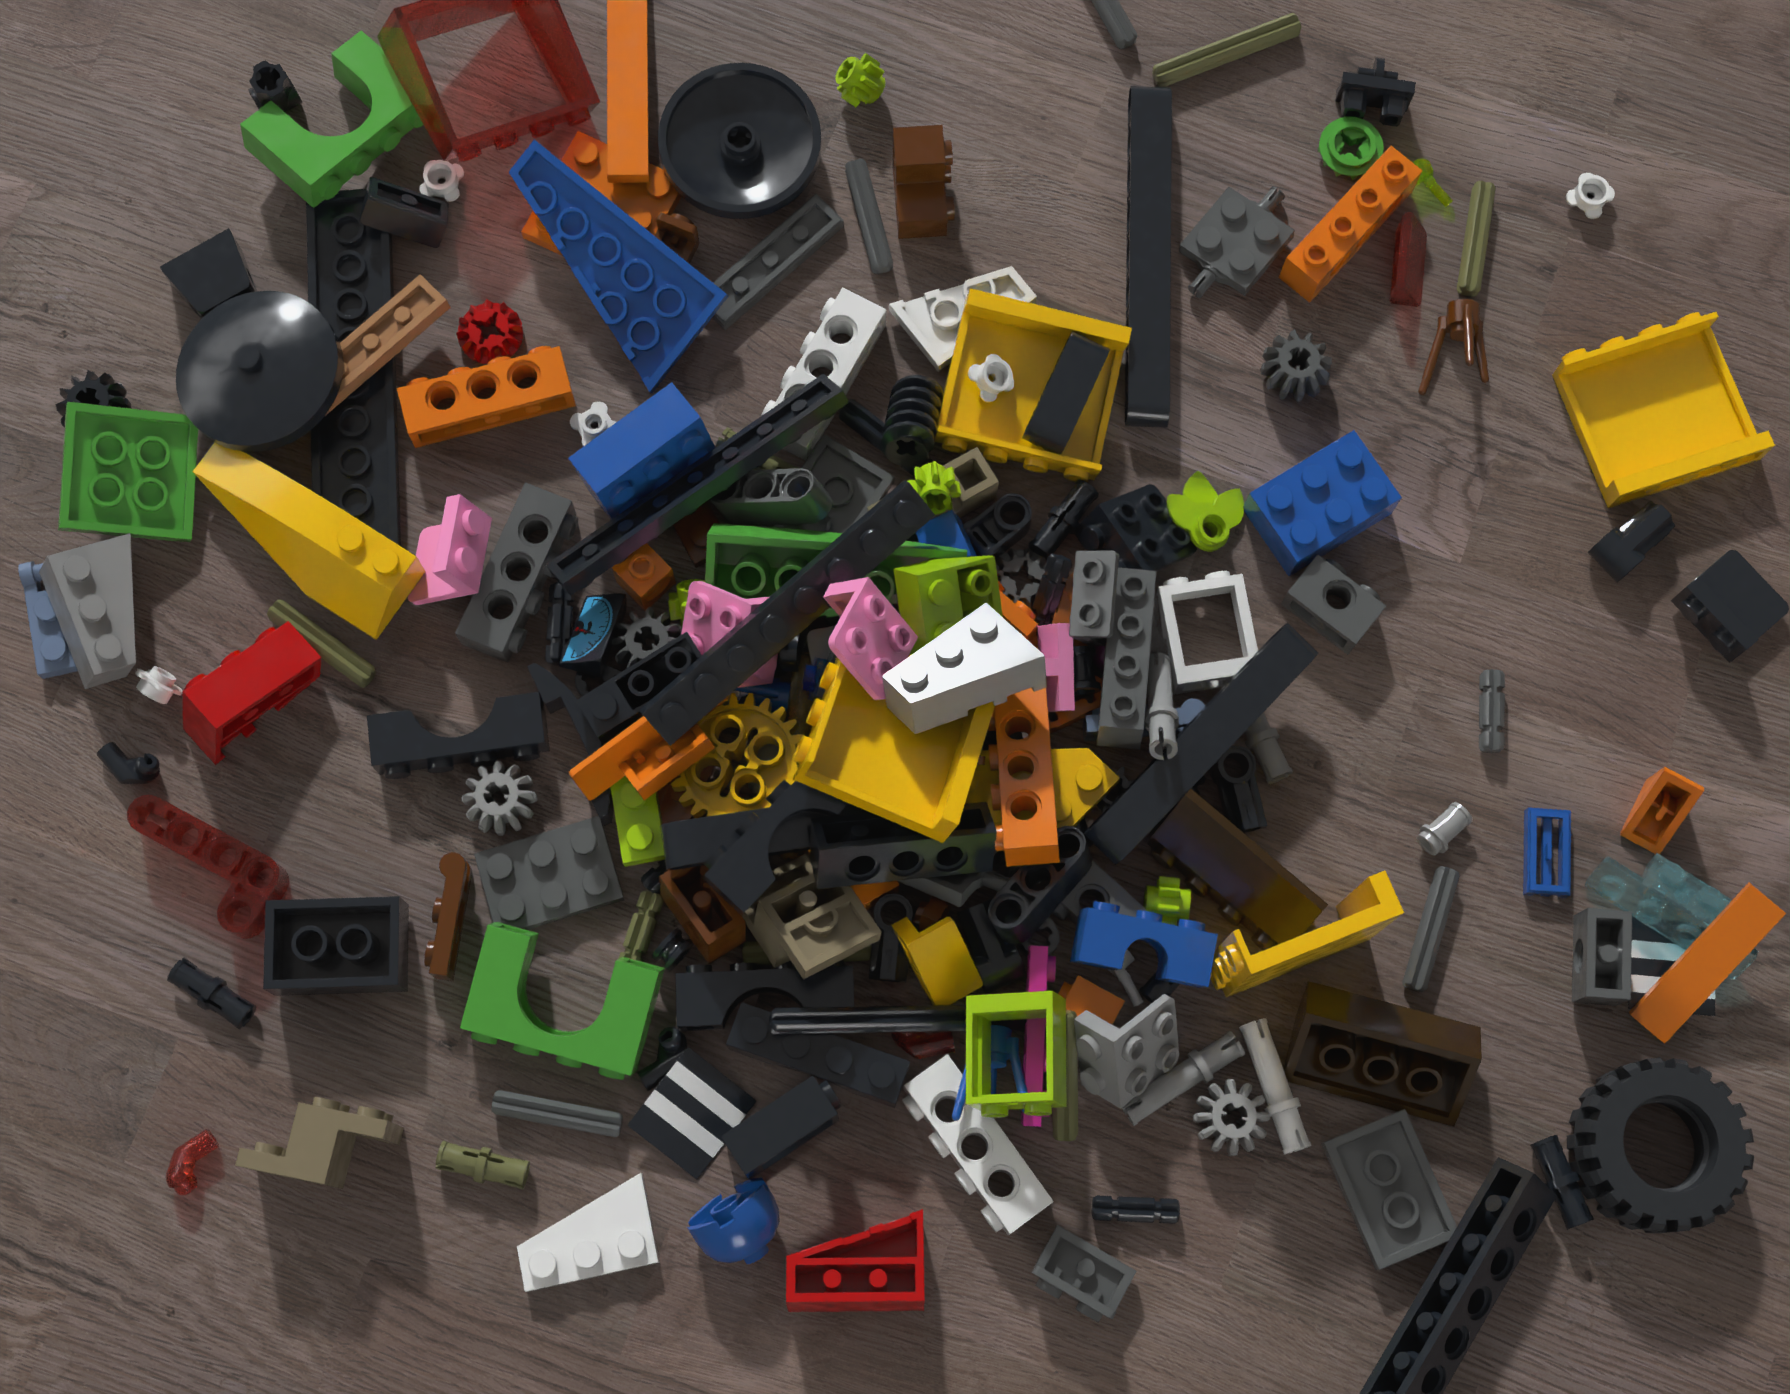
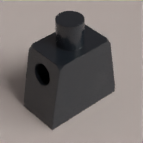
(210, 273)

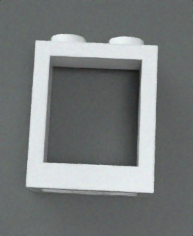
(1209, 674)

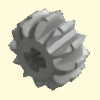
(491, 812)
(1232, 1102)

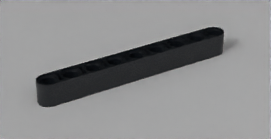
(1148, 257)

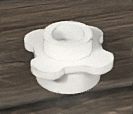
(440, 169)
(1597, 187)
(998, 370)
(583, 422)
(157, 684)

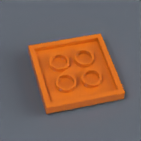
(639, 200)

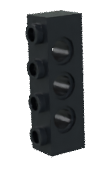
(877, 850)

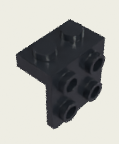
(1136, 529)
(1731, 605)

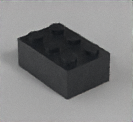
(336, 946)

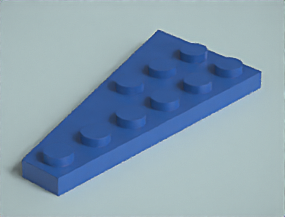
(633, 279)

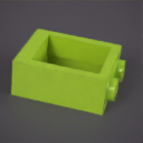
(1014, 1006)

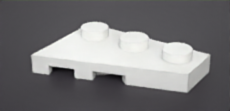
(936, 316)
(594, 1241)

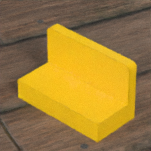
(939, 960)

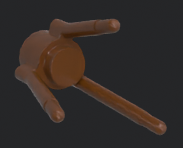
(1463, 325)

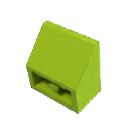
(943, 592)

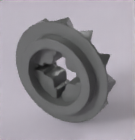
(1011, 564)

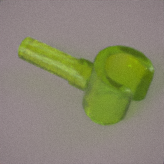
(1430, 182)

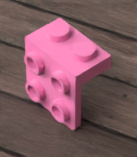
(452, 553)
(713, 614)
(869, 633)

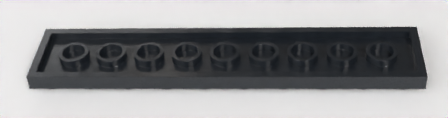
(358, 440)

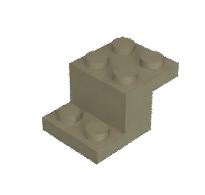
(808, 923)
(321, 1142)

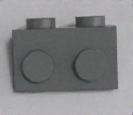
(1094, 596)
(1083, 1273)

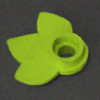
(1204, 507)

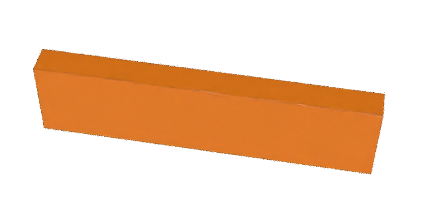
(1707, 962)

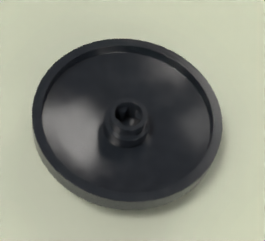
(739, 140)
(259, 371)

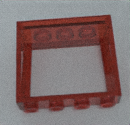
(549, 35)

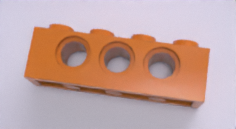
(1350, 224)
(507, 405)
(1033, 839)

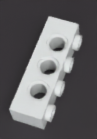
(845, 315)
(1028, 1194)

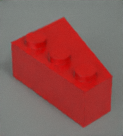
(246, 687)
(862, 1271)

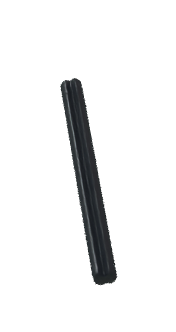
(874, 1019)

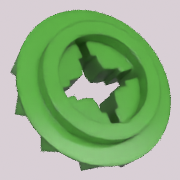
(1352, 131)

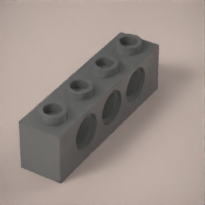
(532, 511)
(1127, 662)

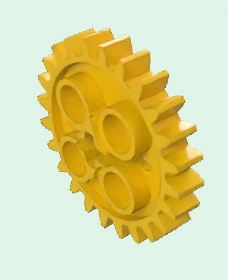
(764, 773)

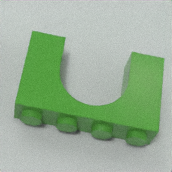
(321, 164)
(501, 1009)

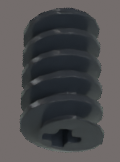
(911, 420)

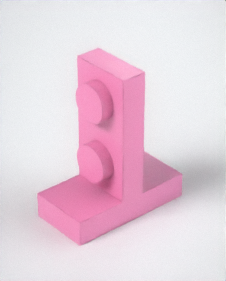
(1059, 663)

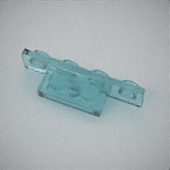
(1664, 900)

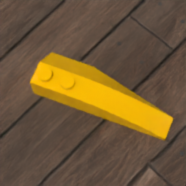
(313, 540)

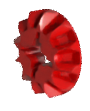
(507, 324)

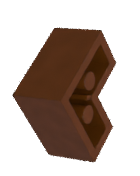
(919, 175)
(702, 912)

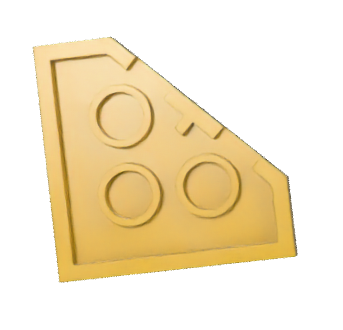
(1078, 779)

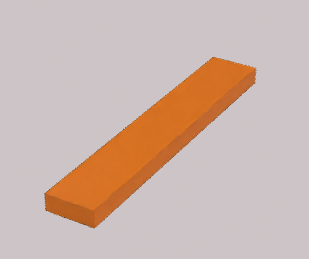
(627, 91)

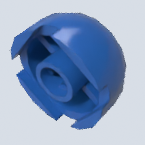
(738, 1224)

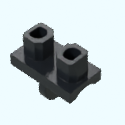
(1375, 89)

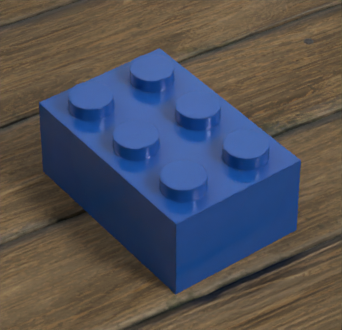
(642, 451)
(1321, 502)

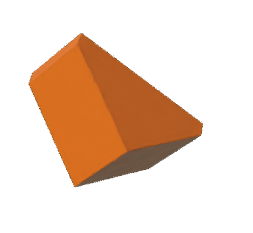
(1660, 809)

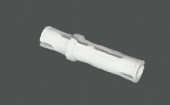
(1275, 1086)

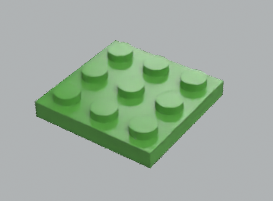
(128, 472)

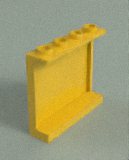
(1031, 343)
(1658, 410)
(880, 765)
(1362, 916)

